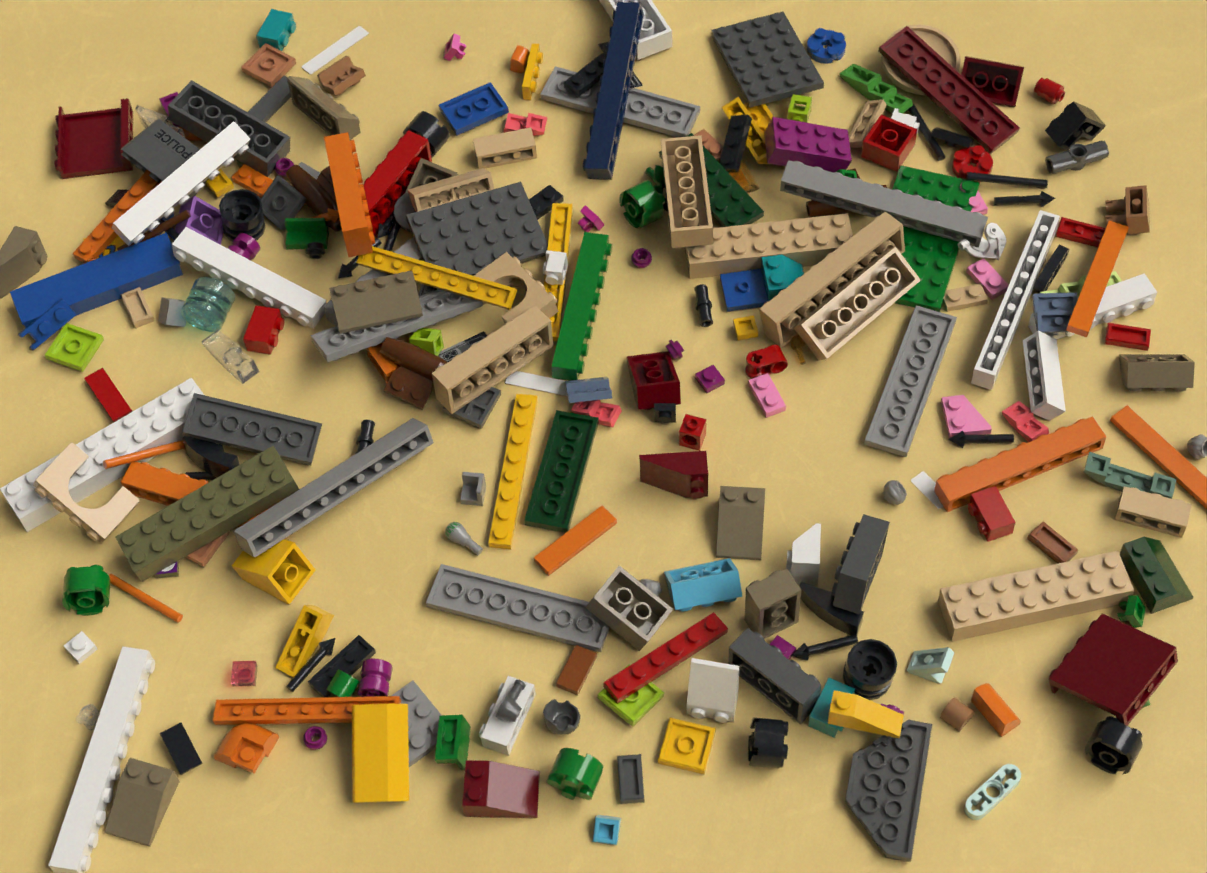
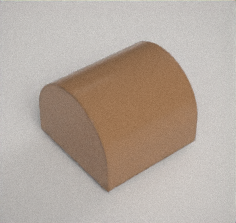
(957, 714)

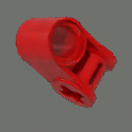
(768, 360)

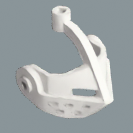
(988, 248)

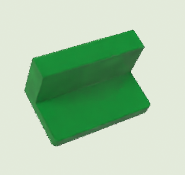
(304, 231)
(453, 740)

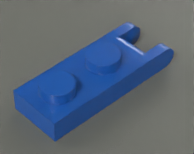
(48, 323)

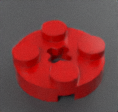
(975, 155)

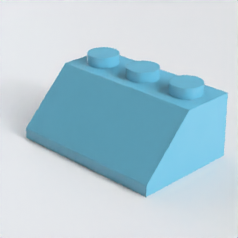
(703, 584)

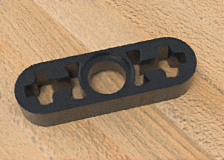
(1051, 269)

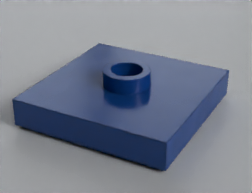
(743, 290)

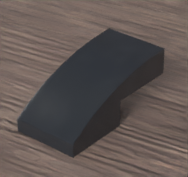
(181, 748)

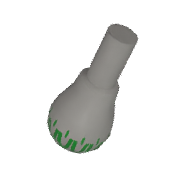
(456, 533)

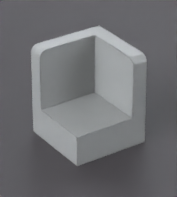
(171, 312)
(473, 488)

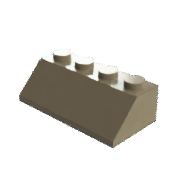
(322, 107)
(376, 302)

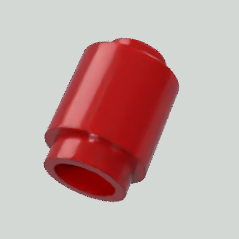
(1049, 90)

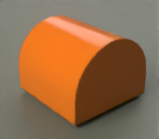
(519, 59)

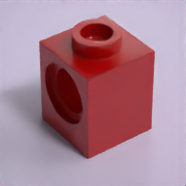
(692, 432)

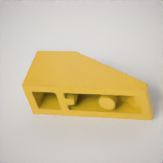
(304, 639)
(864, 715)

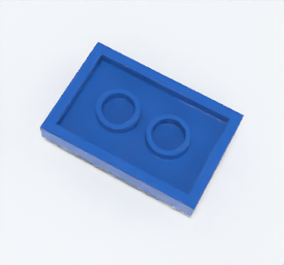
(473, 108)

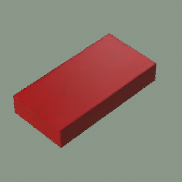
(1127, 336)

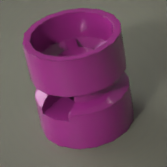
(245, 246)
(375, 678)

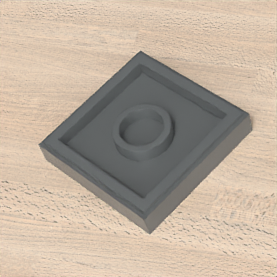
(281, 202)

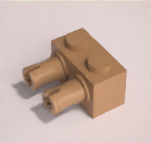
(1135, 209)

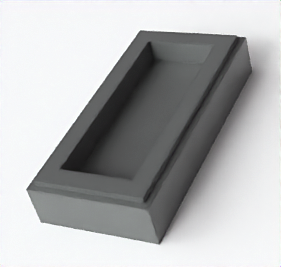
(630, 779)

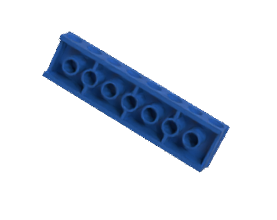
(100, 279)

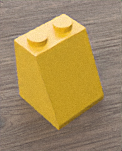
(276, 571)

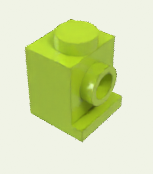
(799, 113)
(428, 339)

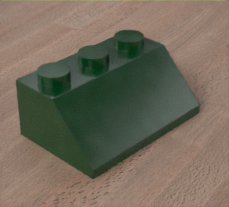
(1154, 574)

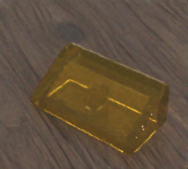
(745, 178)

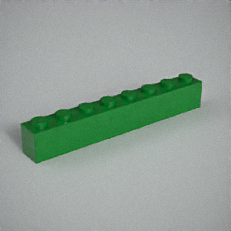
(580, 307)

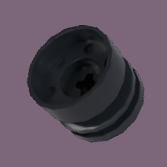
(242, 213)
(870, 657)

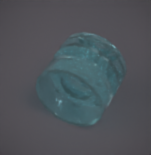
(208, 304)

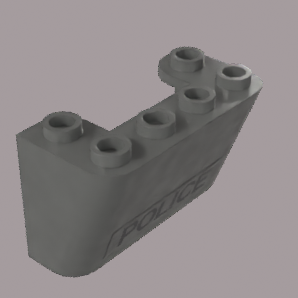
(159, 151)

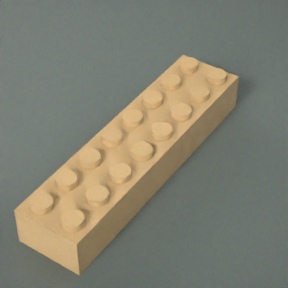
(742, 246)
(828, 276)
(1034, 595)

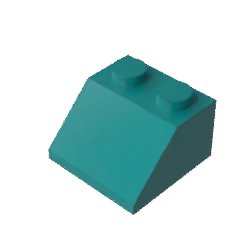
(779, 273)

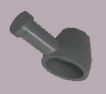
(509, 708)

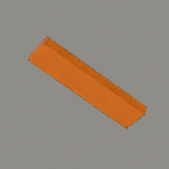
(575, 540)

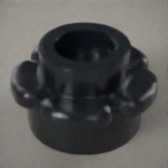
(315, 250)

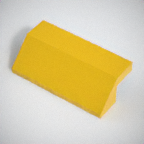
(760, 117)
(380, 753)

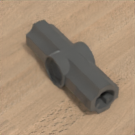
(1077, 157)

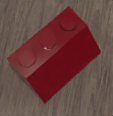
(994, 79)

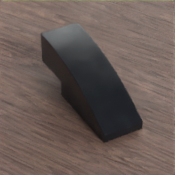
(209, 456)
(821, 604)

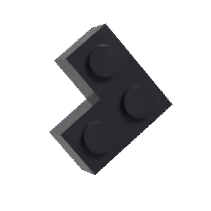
(1073, 124)

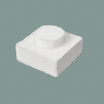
(80, 647)

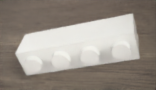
(1043, 375)

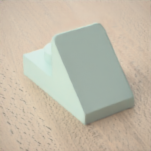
(931, 663)

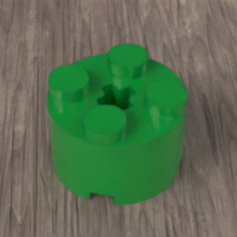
(642, 204)
(86, 590)
(575, 774)

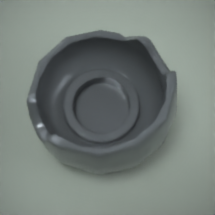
(561, 717)

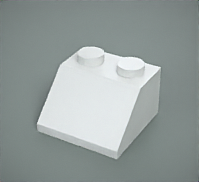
(804, 558)

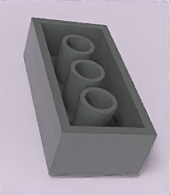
(859, 563)
(774, 675)

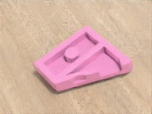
(962, 416)

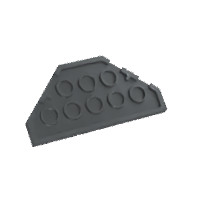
(888, 788)

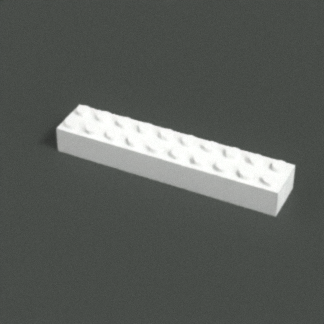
(146, 427)

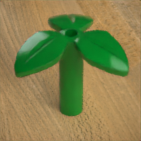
(657, 176)

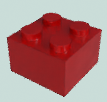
(889, 143)

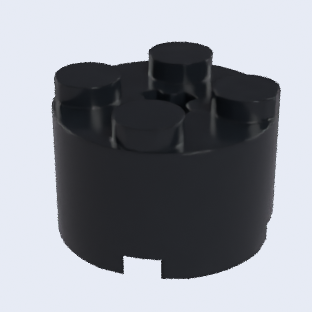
(426, 126)
(766, 743)
(1114, 746)

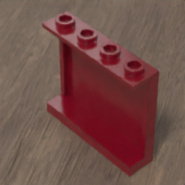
(93, 141)
(1114, 668)

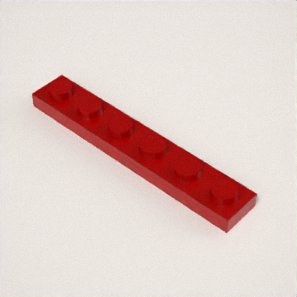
(665, 657)

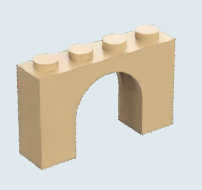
(509, 272)
(97, 522)

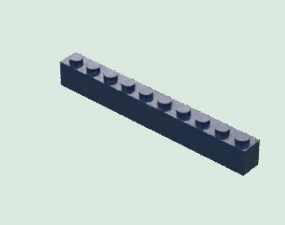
(614, 91)

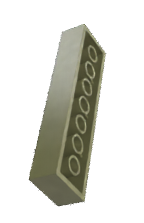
(207, 513)

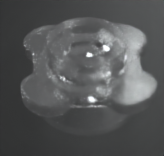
(84, 714)

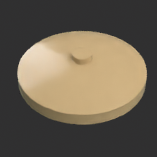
(937, 41)

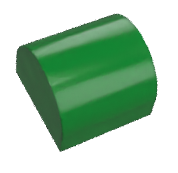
(342, 684)

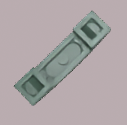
(1117, 477)

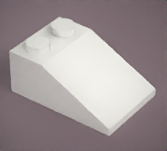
(712, 690)

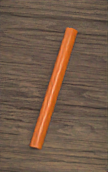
(128, 458)
(145, 598)

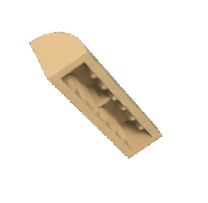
(451, 189)

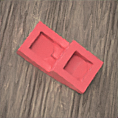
(533, 121)
(605, 412)
(1023, 421)

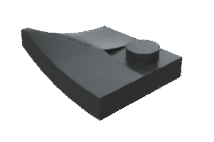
(479, 409)

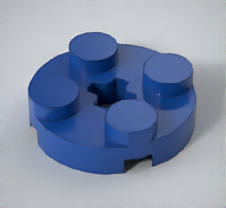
(823, 37)

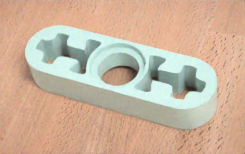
(994, 781)

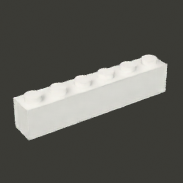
(1117, 301)

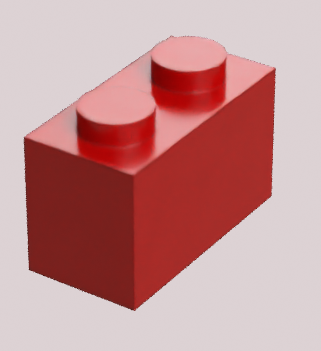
(263, 330)
(991, 513)

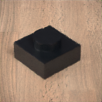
(664, 412)

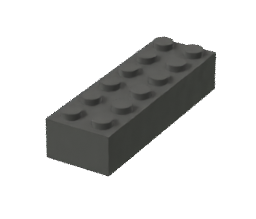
(209, 114)

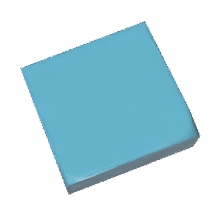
(606, 829)

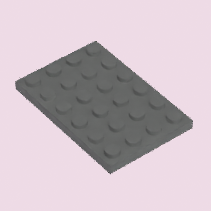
(767, 59)
(479, 230)

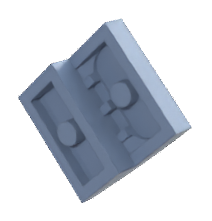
(1053, 311)
(588, 389)

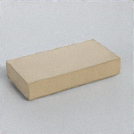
(137, 307)

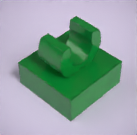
(1134, 611)

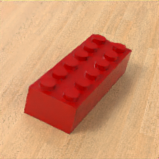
(393, 176)

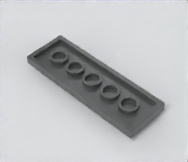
(251, 428)

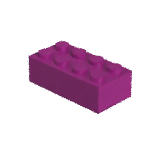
(808, 144)

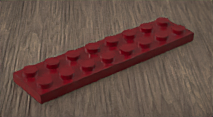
(949, 89)

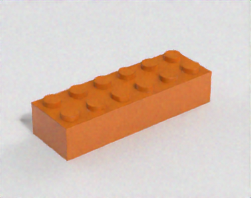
(349, 194)

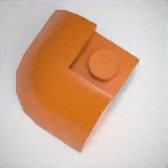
(246, 746)

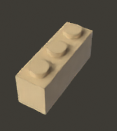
(505, 148)
(1153, 511)

